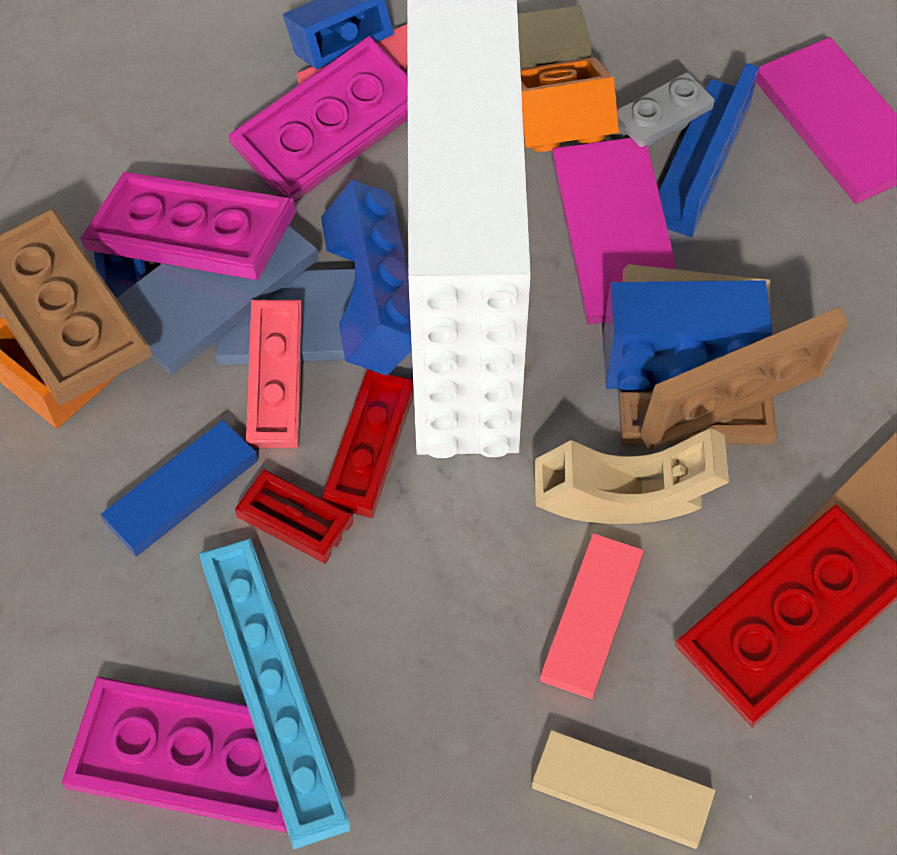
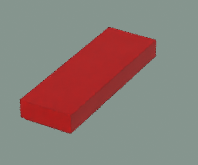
(369, 443)

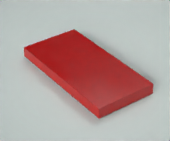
(792, 615)

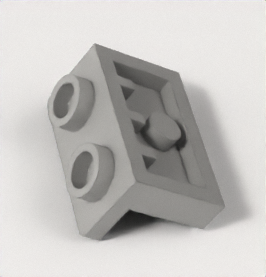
(663, 111)

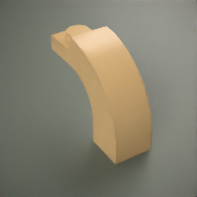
(630, 489)

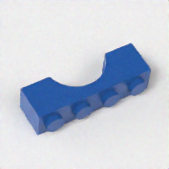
(377, 320)

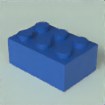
(677, 326)

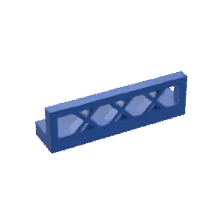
(705, 153)

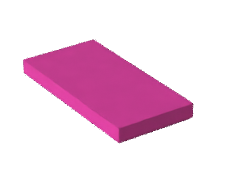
(836, 116)
(325, 121)
(610, 216)
(190, 225)
(172, 754)

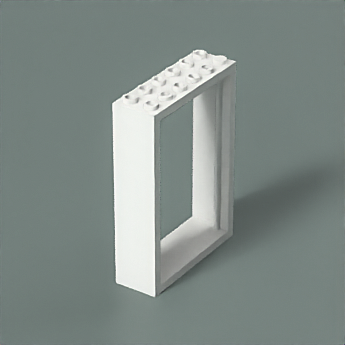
(466, 226)

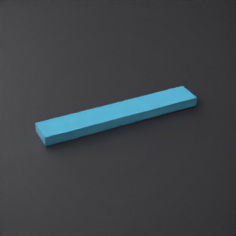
(274, 695)

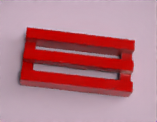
(329, 536)

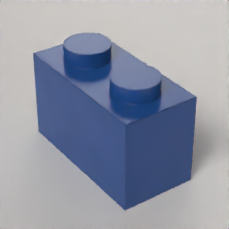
(330, 28)

